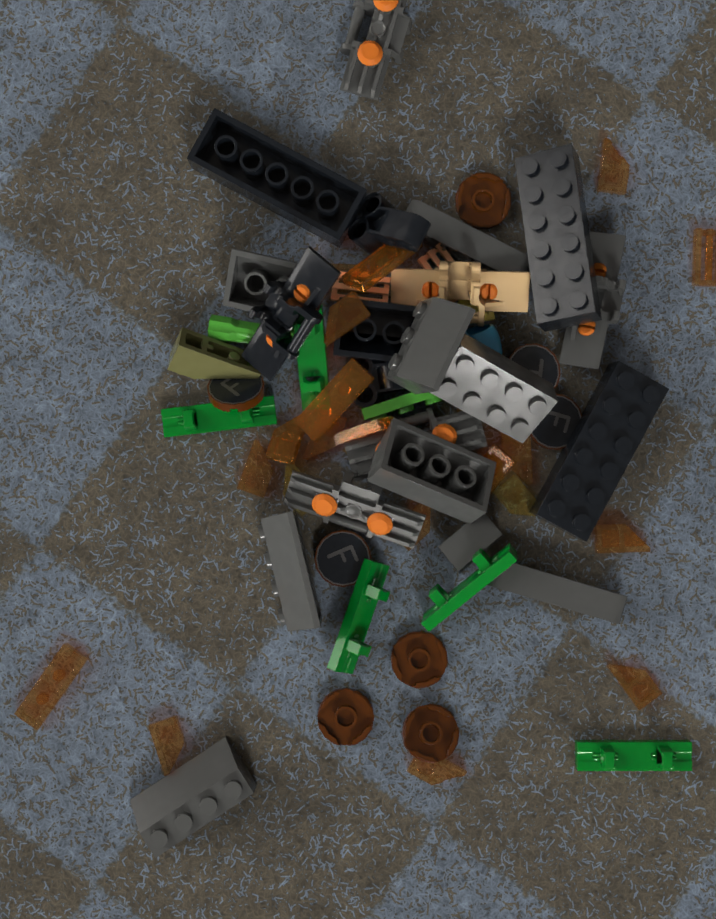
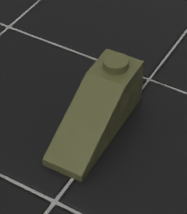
(208, 358)

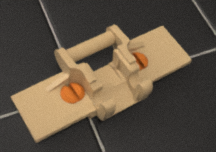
(465, 281)

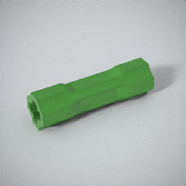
(232, 330)

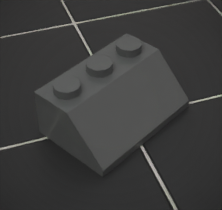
(248, 276)
(429, 345)

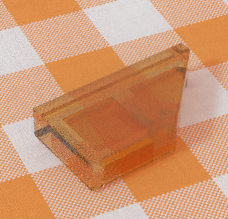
(167, 741)

